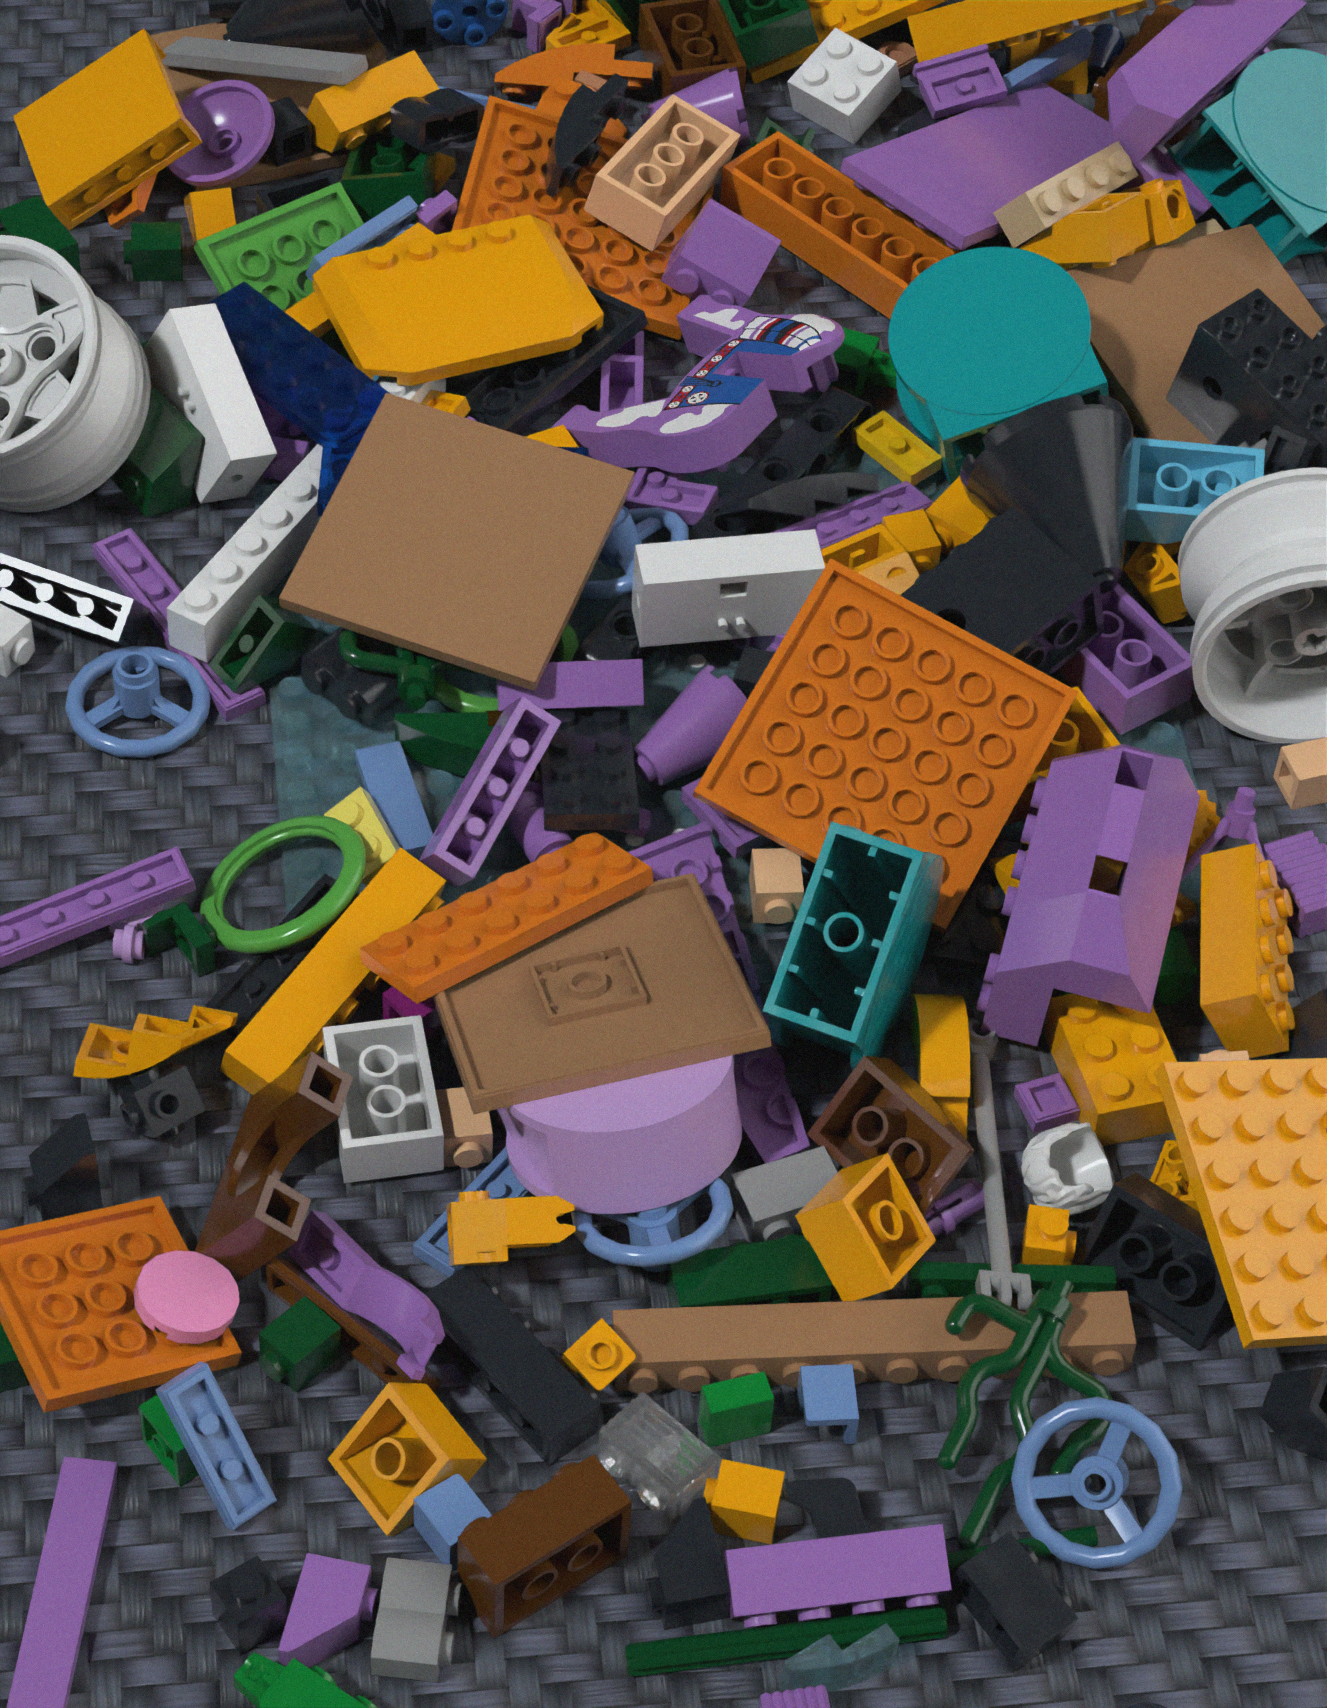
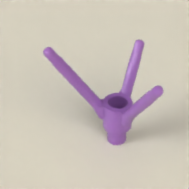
(1236, 824)

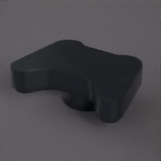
(830, 1504)

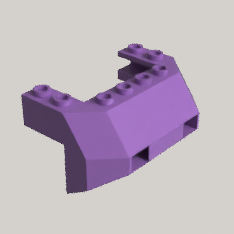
(1181, 75)
(1078, 938)

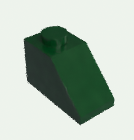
(261, 645)

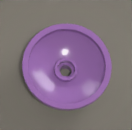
(234, 131)

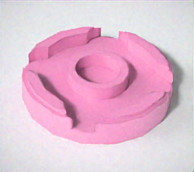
(186, 1296)

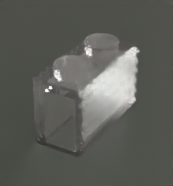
(656, 1456)

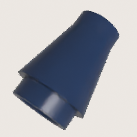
(1106, 44)

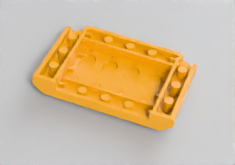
(457, 301)

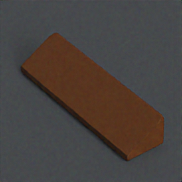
(357, 1335)

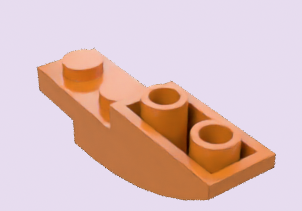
(566, 62)

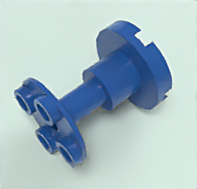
(468, 19)

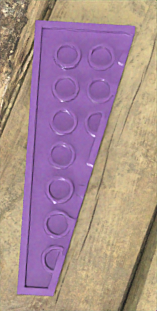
(766, 1107)

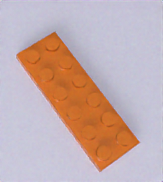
(505, 916)

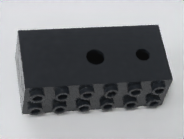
(1253, 372)
(1015, 593)

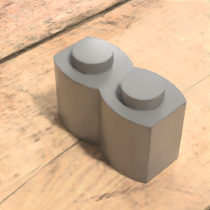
(413, 1620)

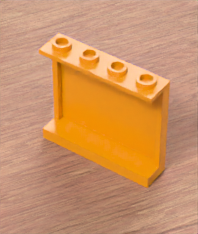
(105, 130)

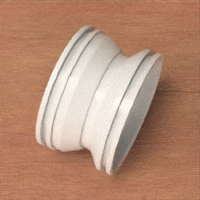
(83, 424)
(1259, 606)

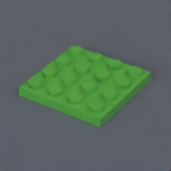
(277, 248)

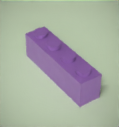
(837, 1572)

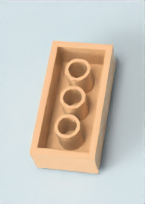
(661, 172)

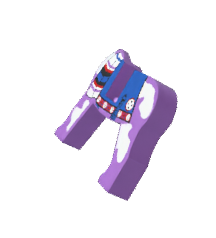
(723, 398)

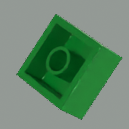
(736, 1409)
(165, 1442)

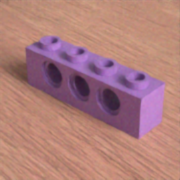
(489, 792)

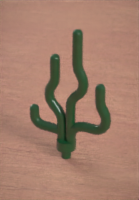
(413, 669)
(1038, 1338)

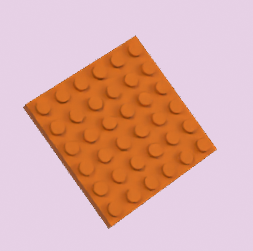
(509, 182)
(887, 728)

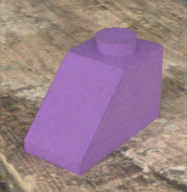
(327, 1609)

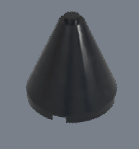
(316, 25)
(1064, 473)

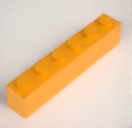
(331, 975)

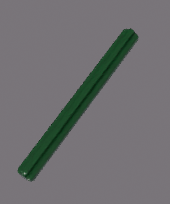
(777, 1640)

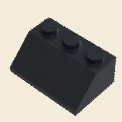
(1158, 1258)

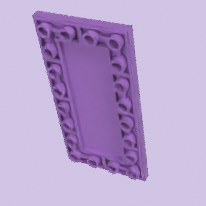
(979, 161)

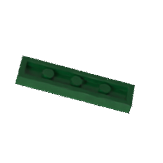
(959, 1279)

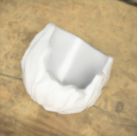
(1067, 1168)

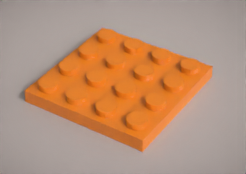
(74, 1309)

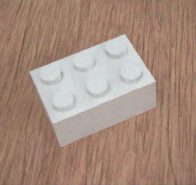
(392, 1107)

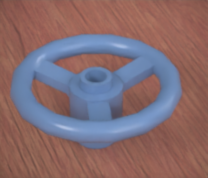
(619, 547)
(137, 696)
(656, 1232)
(1112, 1468)

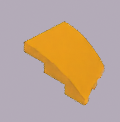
(120, 1052)

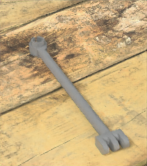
(1000, 1278)

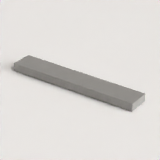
(265, 60)

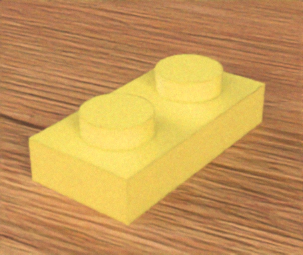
(365, 818)

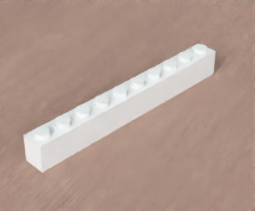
(258, 552)

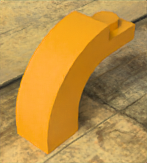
(943, 1052)

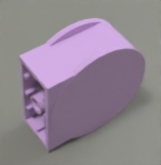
(628, 1140)

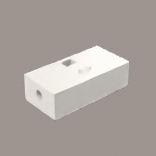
(204, 380)
(722, 586)

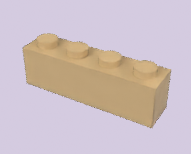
(1065, 193)

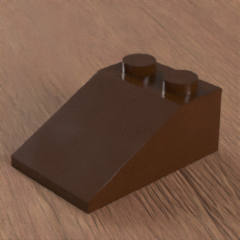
(892, 1114)

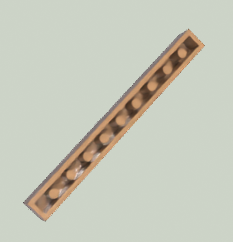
(879, 1337)

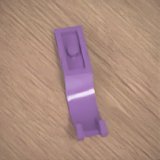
(369, 1290)

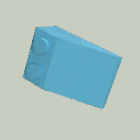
(1178, 481)

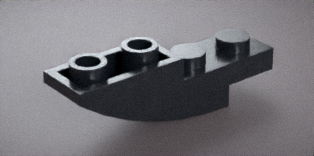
(580, 130)

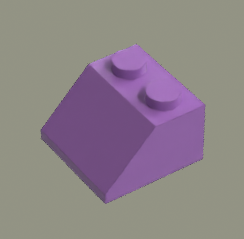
(720, 257)

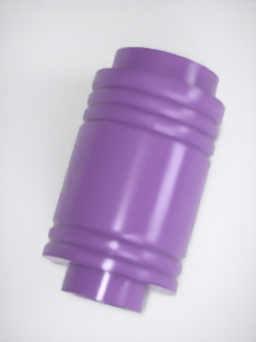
(528, 828)

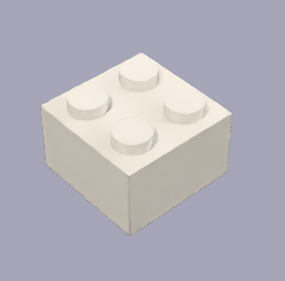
(844, 85)

